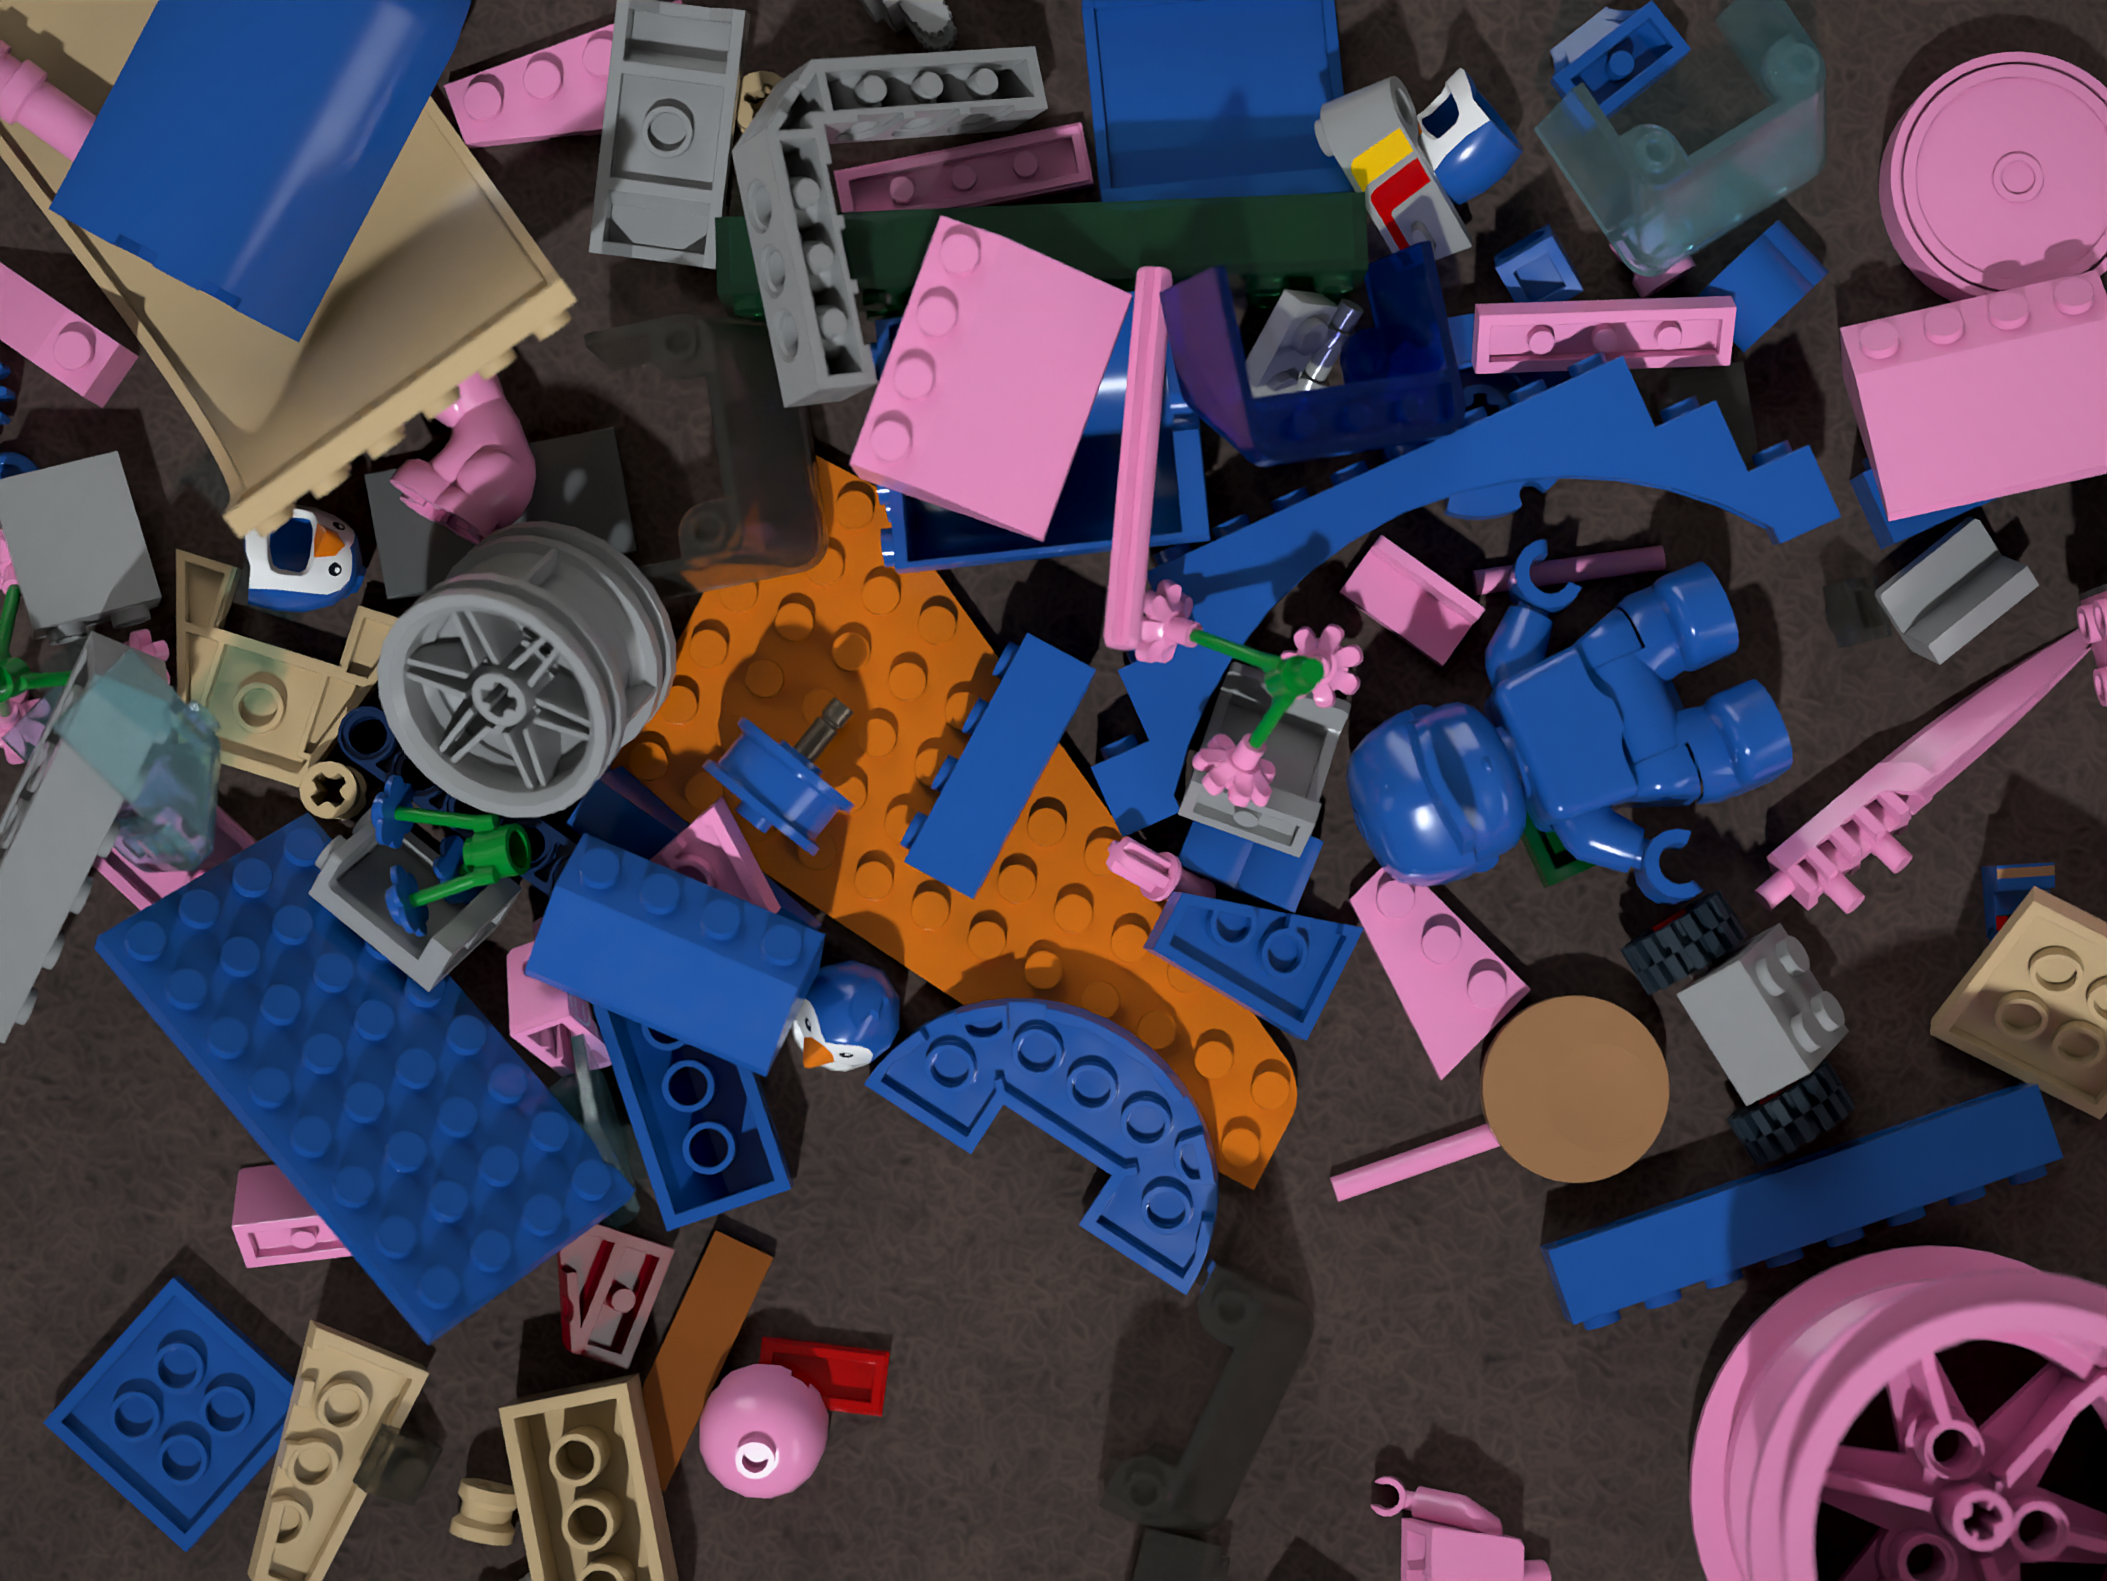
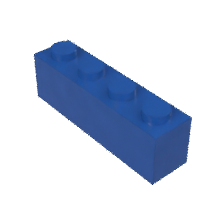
(999, 765)

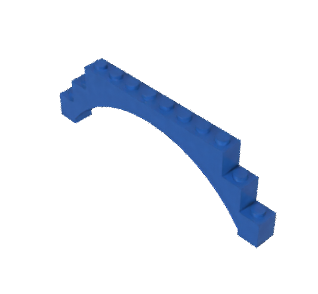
(1572, 431)

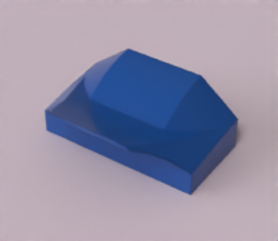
(1618, 55)

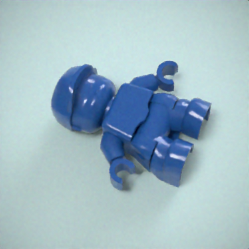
(1570, 740)

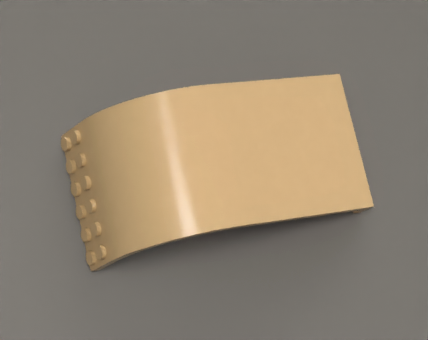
(416, 307)

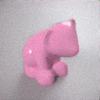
(482, 472)

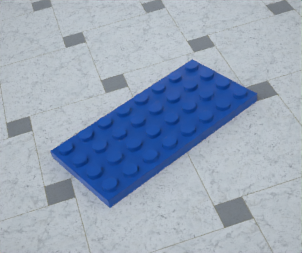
(362, 1086)

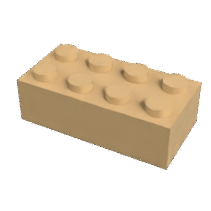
(588, 1484)

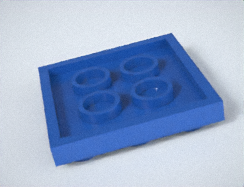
(178, 1413)

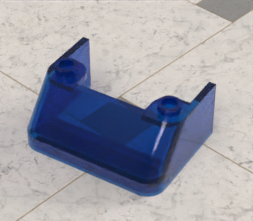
(1396, 376)

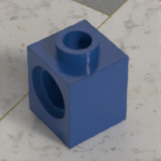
(1538, 269)

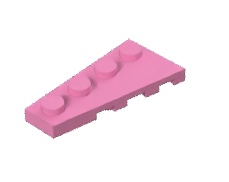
(538, 94)

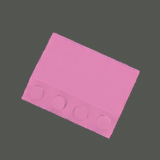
(990, 380)
(1982, 394)

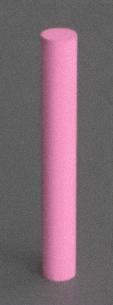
(1576, 569)
(1413, 1162)

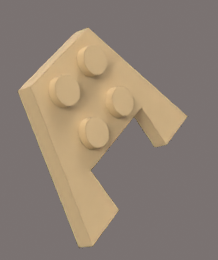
(272, 703)

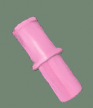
(1155, 872)

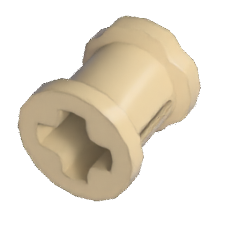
(314, 791)

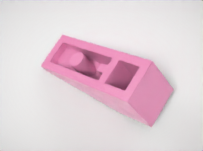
(60, 340)

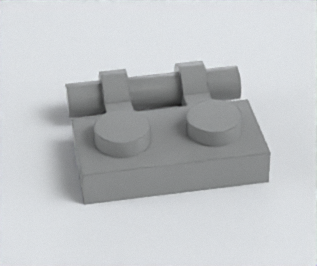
(1300, 343)

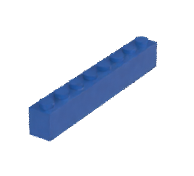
(1802, 1203)

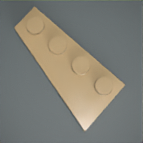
(332, 1418)

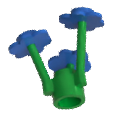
(463, 866)

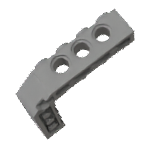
(791, 199)

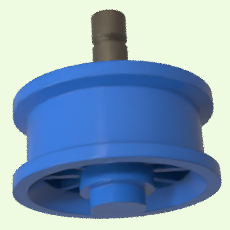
(781, 781)

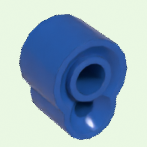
(1766, 282)

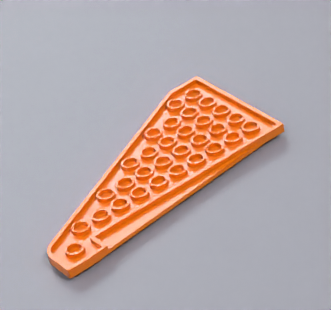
(1050, 907)

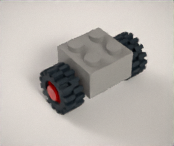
(1757, 1016)

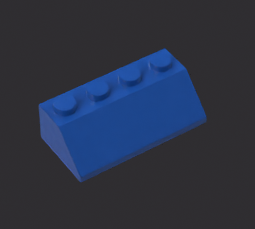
(675, 954)
(695, 1122)

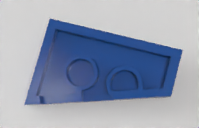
(1256, 956)

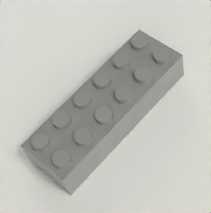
(50, 839)

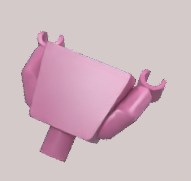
(1456, 1540)

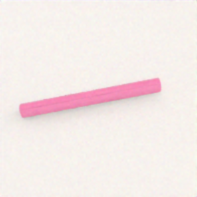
(1137, 462)

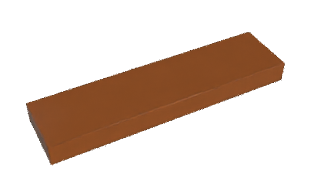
(700, 1345)

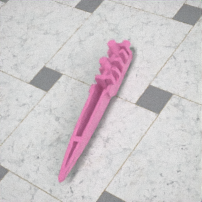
(1905, 782)

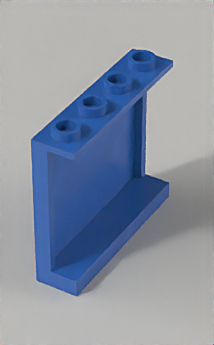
(1211, 97)

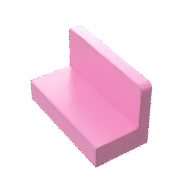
(1411, 600)
(277, 1223)

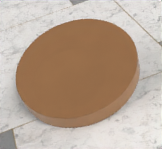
(1574, 1088)

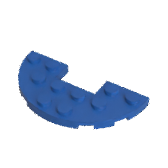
(1088, 1090)

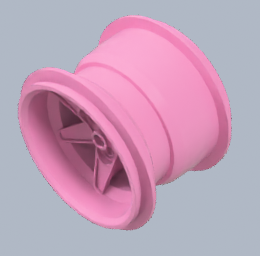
(1831, 1344)

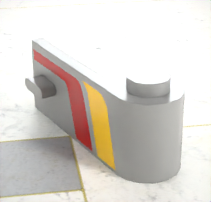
(1378, 150)

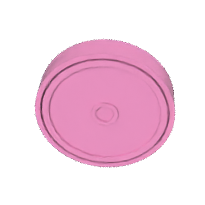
(1999, 176)

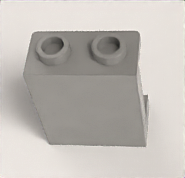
(77, 548)
(1298, 748)
(354, 890)

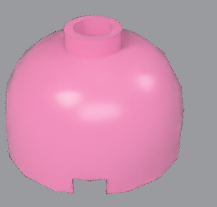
(763, 1431)

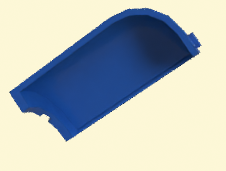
(257, 141)

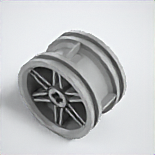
(527, 669)

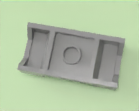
(668, 130)

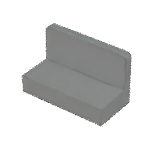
(1953, 591)

